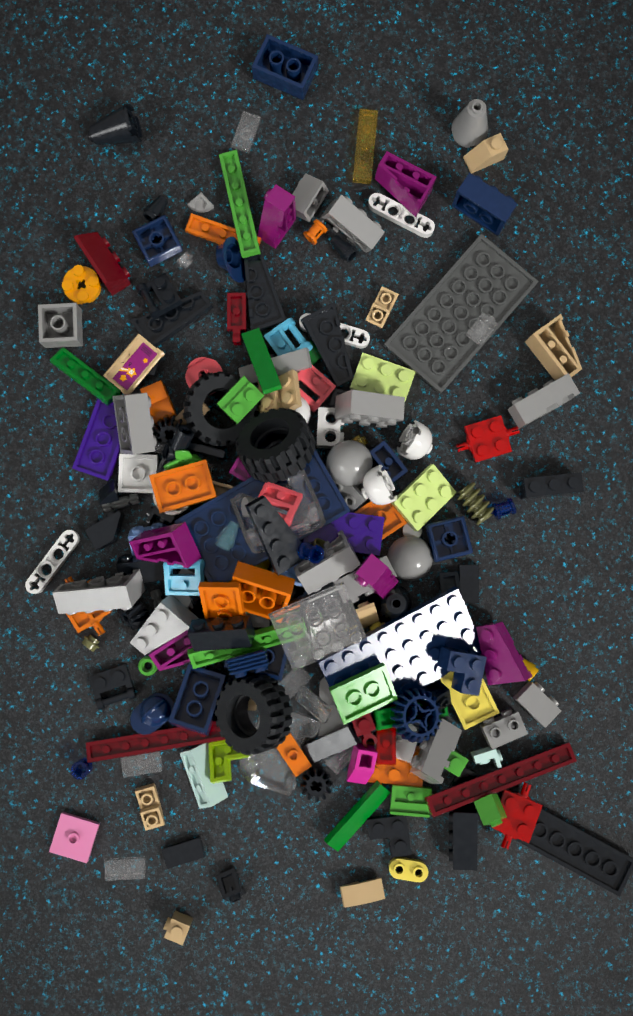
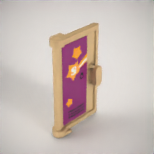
(136, 365)

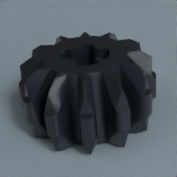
(165, 426)
(135, 616)
(314, 791)

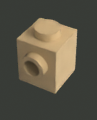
(177, 927)

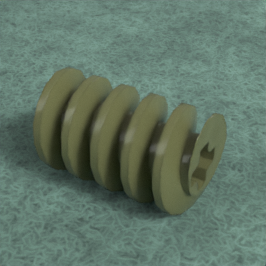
(475, 503)

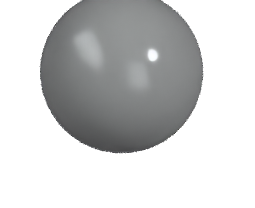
(349, 462)
(410, 558)

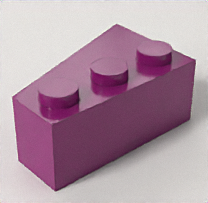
(405, 182)
(277, 215)
(167, 544)
(375, 576)
(172, 653)
(502, 660)

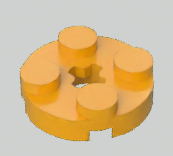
(82, 295)

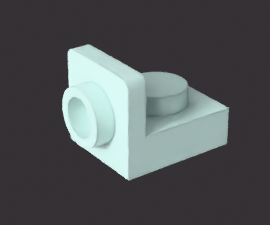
(484, 755)

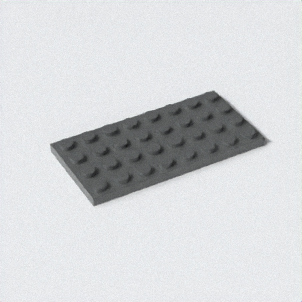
(435, 333)

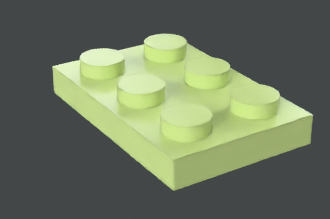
(382, 377)
(424, 497)

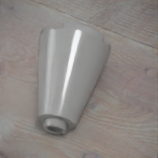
(471, 124)

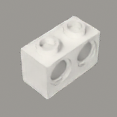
(325, 428)

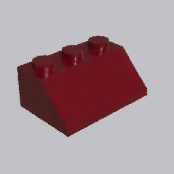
(104, 261)

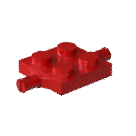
(487, 439)
(521, 815)

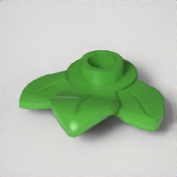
(183, 458)

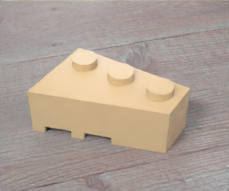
(554, 349)

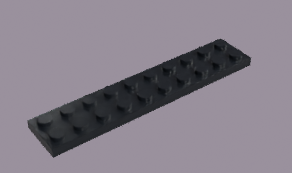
(573, 848)

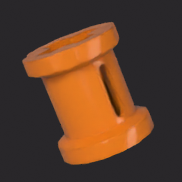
(315, 231)

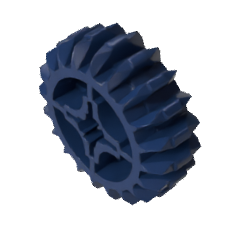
(406, 712)

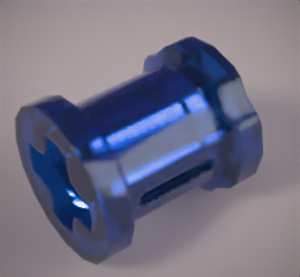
(504, 508)
(312, 553)
(77, 773)

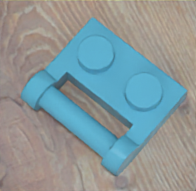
(281, 343)
(183, 583)

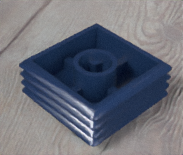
(157, 229)
(454, 527)
(242, 664)

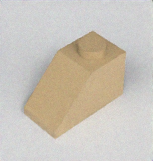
(486, 153)

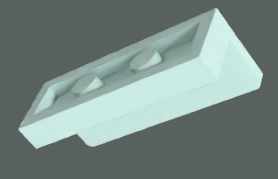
(198, 771)

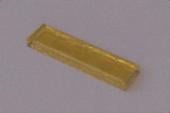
(365, 146)

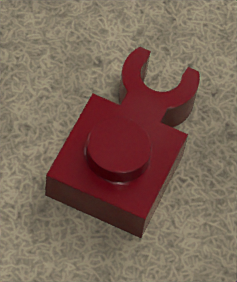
(364, 726)

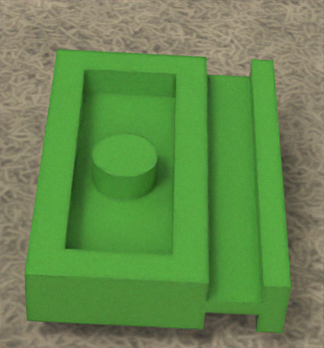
(240, 399)
(409, 800)

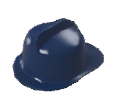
(230, 259)
(151, 713)

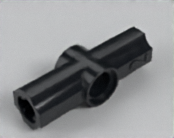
(180, 441)

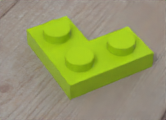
(220, 761)

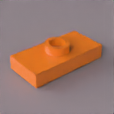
(293, 755)

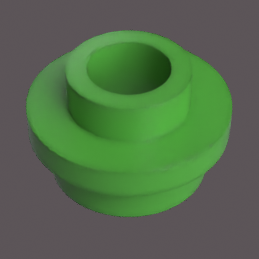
(147, 672)

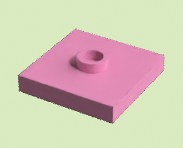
(74, 837)

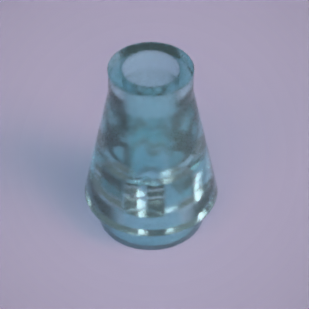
(227, 537)

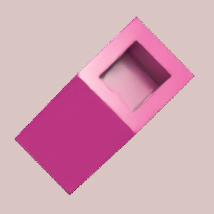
(361, 763)

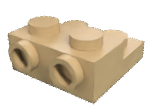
(287, 397)

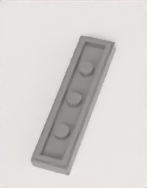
(295, 360)

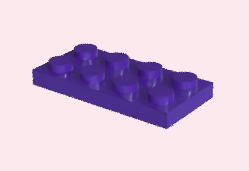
(100, 443)
(361, 530)

